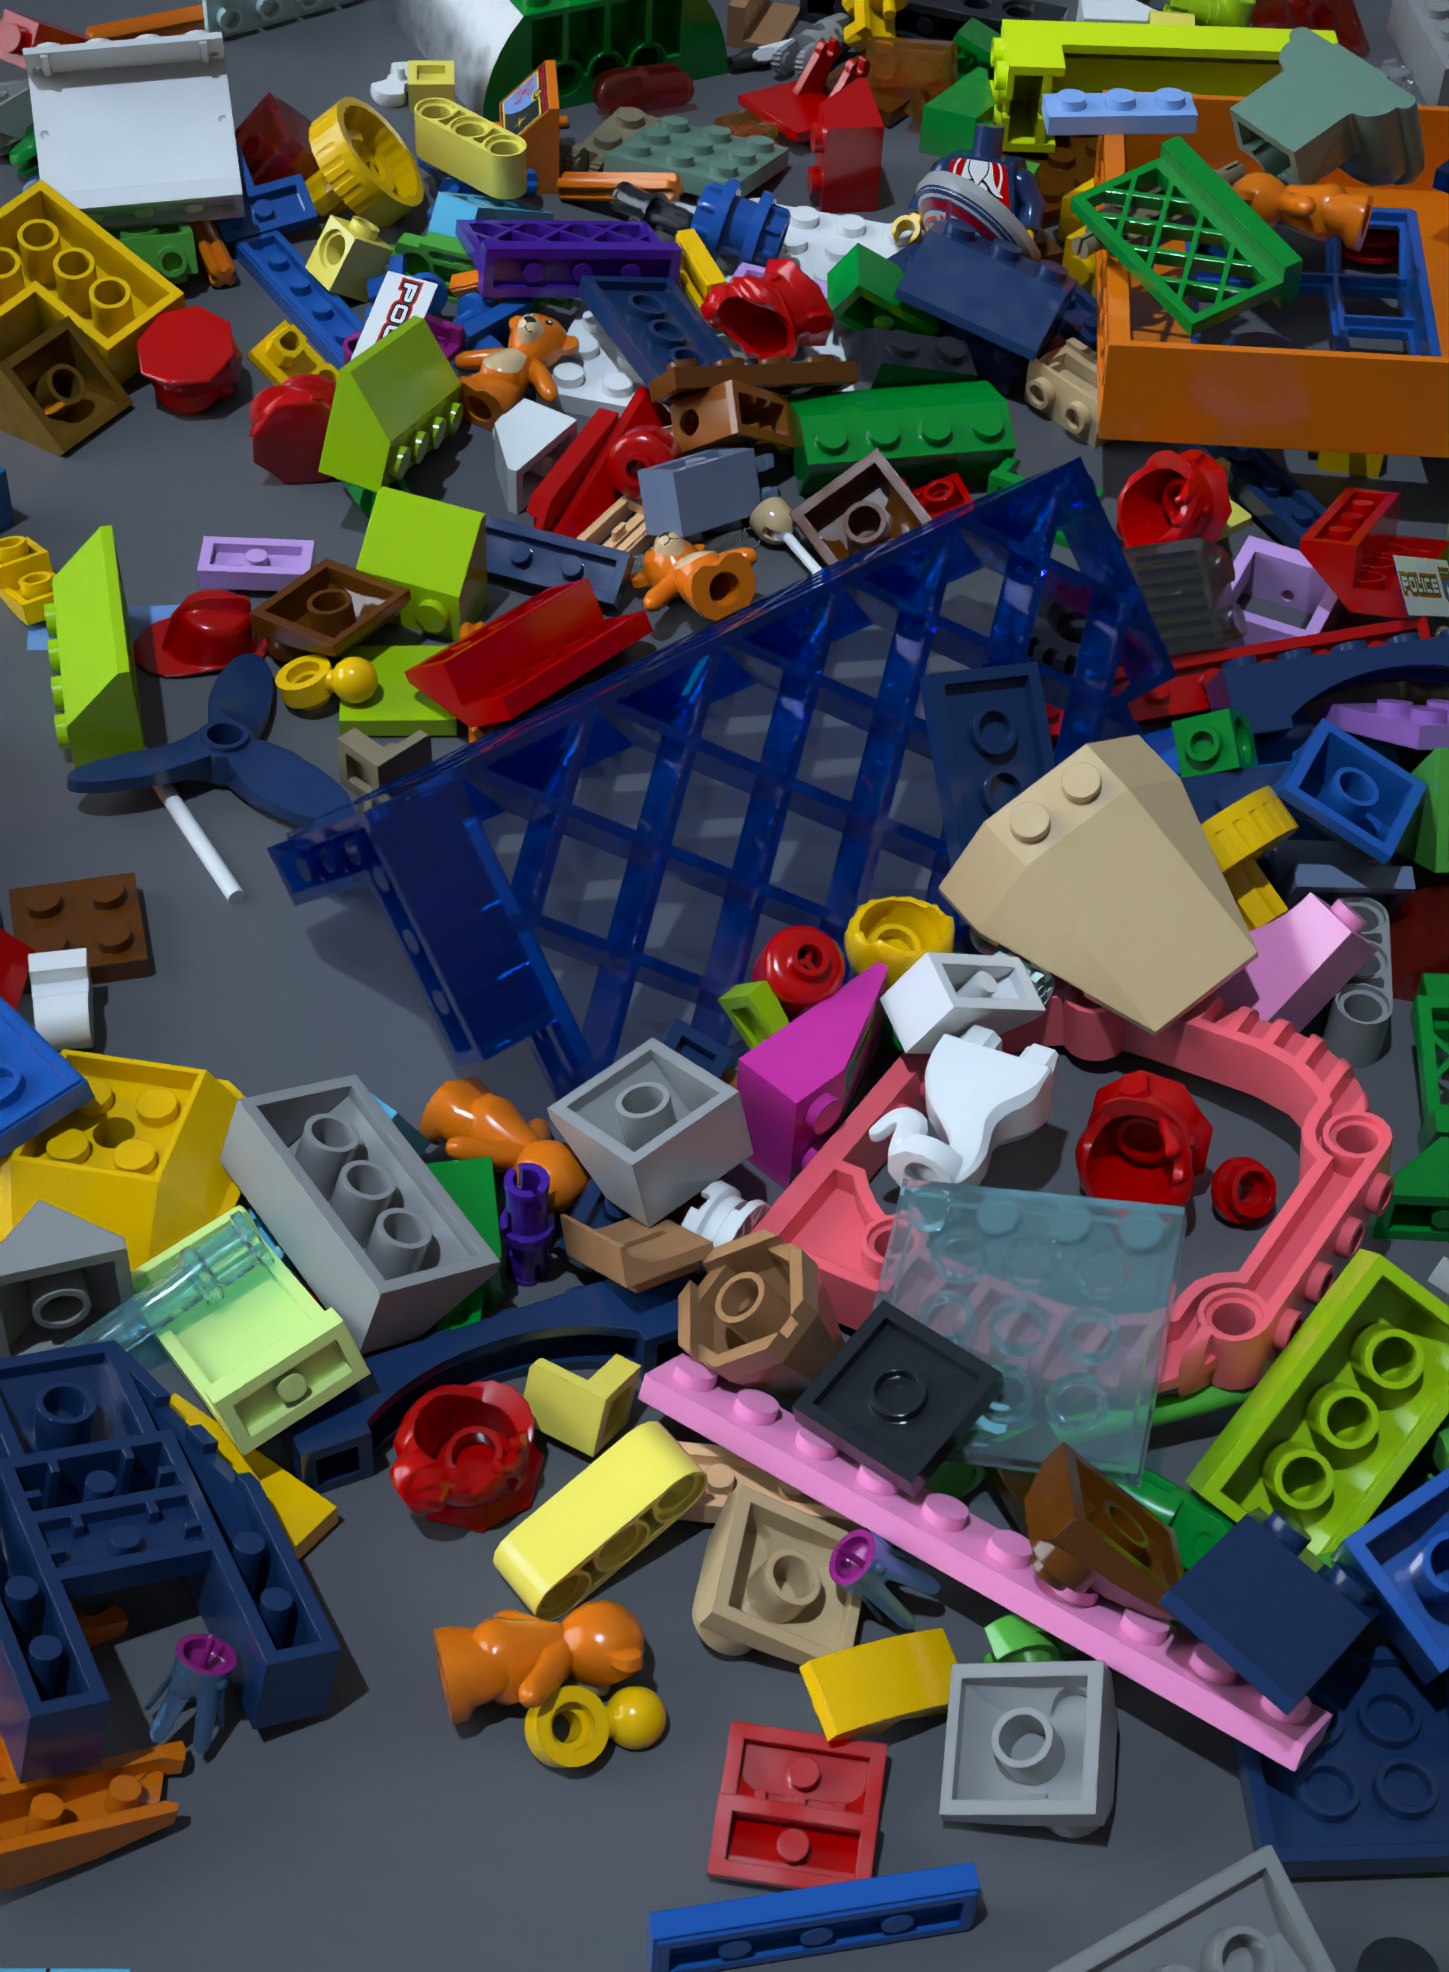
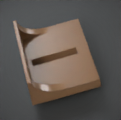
(634, 1253)

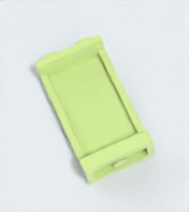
(261, 1350)

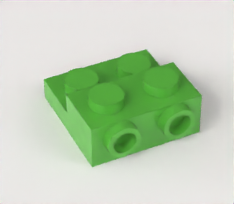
(163, 247)

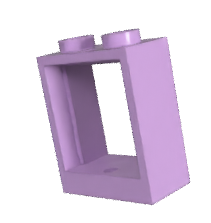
(1286, 579)

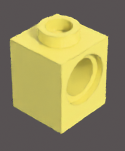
(348, 256)

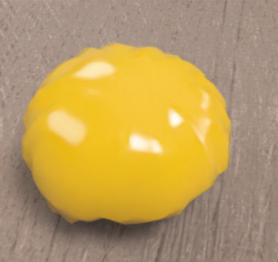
(896, 934)

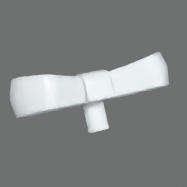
(393, 90)

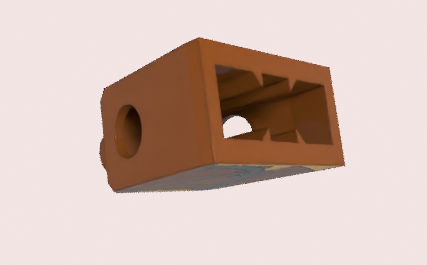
(732, 417)

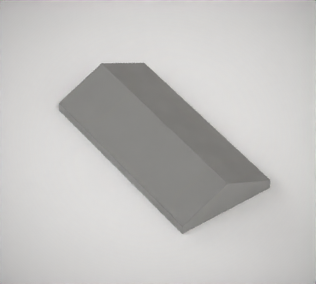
(1228, 1923)

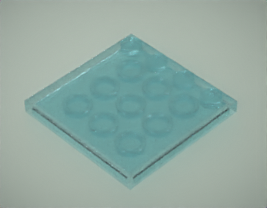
(1053, 1296)

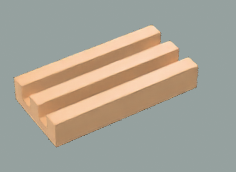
(624, 536)

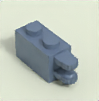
(704, 491)

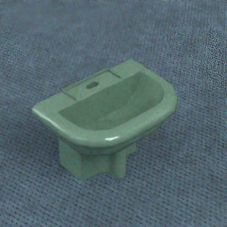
(1329, 115)

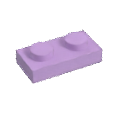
(253, 562)

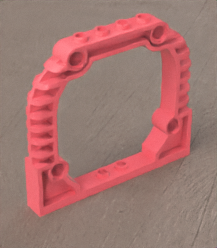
(1222, 1325)

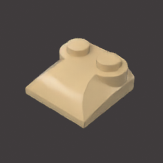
(771, 1583)

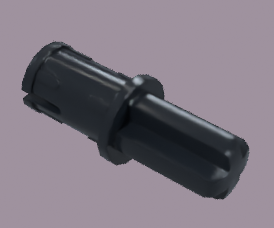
(651, 208)

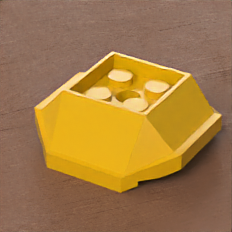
(132, 1156)

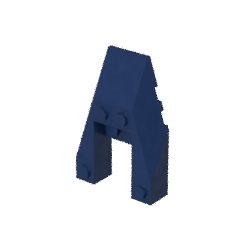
(120, 1495)

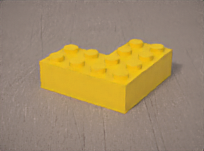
(68, 265)

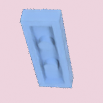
(1119, 112)

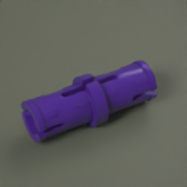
(527, 1224)

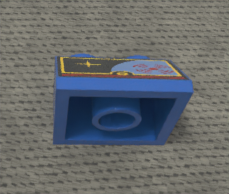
(1350, 793)

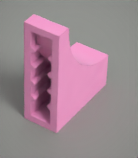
(1300, 962)

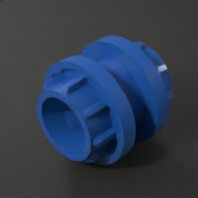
(740, 226)

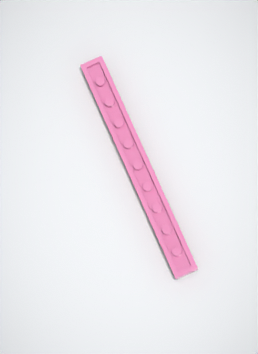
(983, 1558)

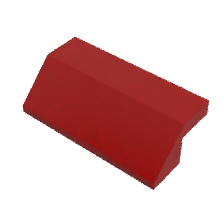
(1356, 547)
(526, 654)

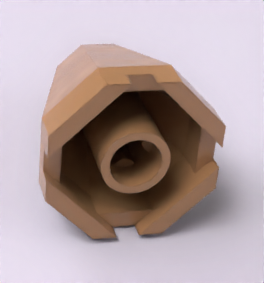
(760, 1316)

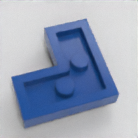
(268, 208)

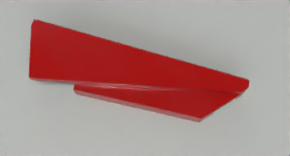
(579, 482)

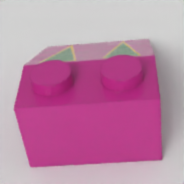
(811, 1076)

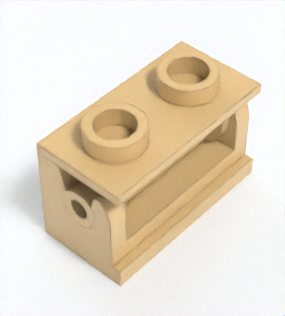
(1066, 389)

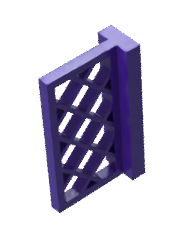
(552, 255)

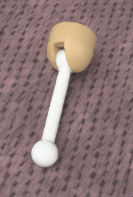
(775, 527)

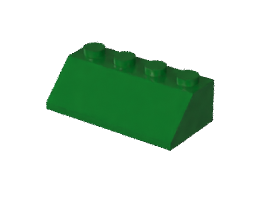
(918, 430)

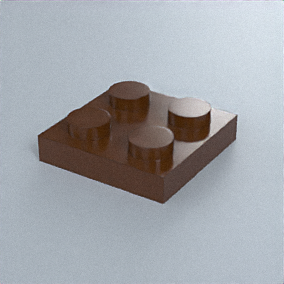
(86, 914)

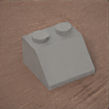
(654, 1130)

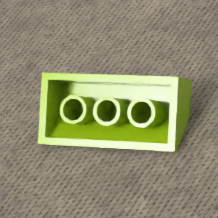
(391, 408)
(93, 655)
(1338, 1407)

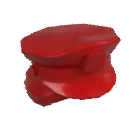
(770, 312)
(190, 359)
(292, 427)
(1174, 500)
(1143, 1142)
(467, 1455)

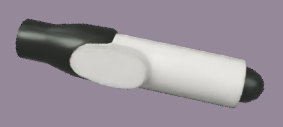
(754, 56)

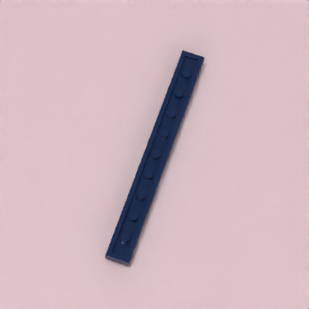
(1252, 476)

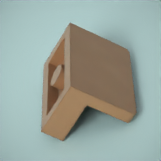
(759, 22)

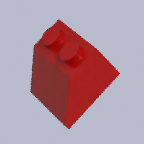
(847, 151)

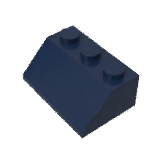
(987, 288)

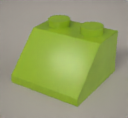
(433, 553)

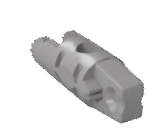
(799, 50)

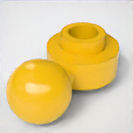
(311, 681)
(631, 1718)

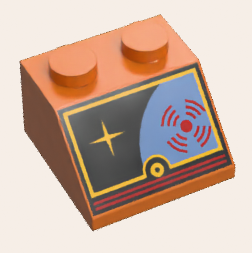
(534, 116)

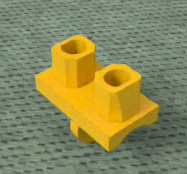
(871, 20)
(287, 354)

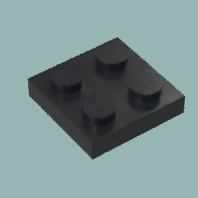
(898, 1397)

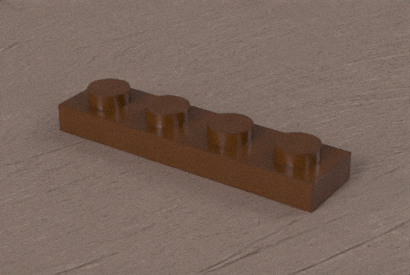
(774, 374)

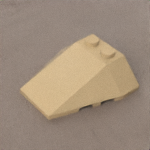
(1106, 885)

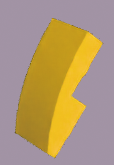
(25, 578)
(880, 1683)

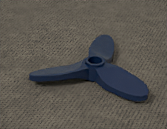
(226, 754)

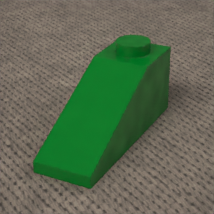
(953, 115)

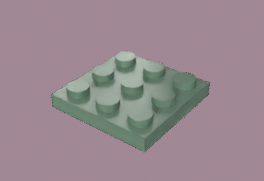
(699, 155)

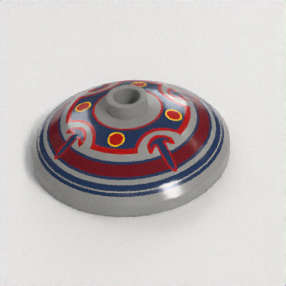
(953, 196)

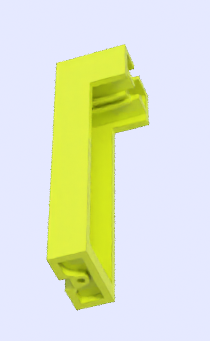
(1098, 56)

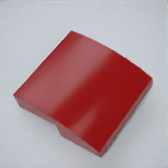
(796, 1808)

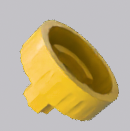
(362, 165)
(1242, 837)

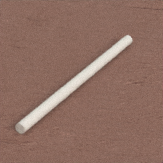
(200, 842)

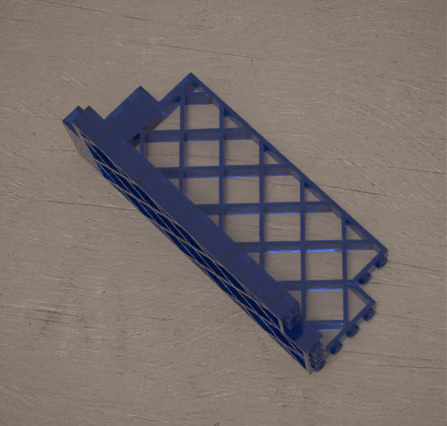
(480, 938)

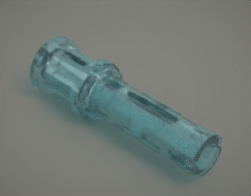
(198, 1277)

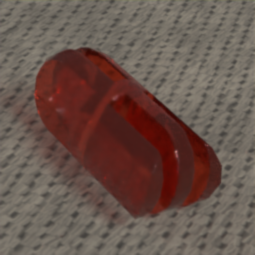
(642, 87)

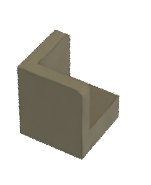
(368, 765)

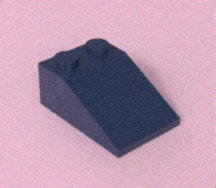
(1272, 1606)

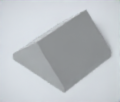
(57, 1279)

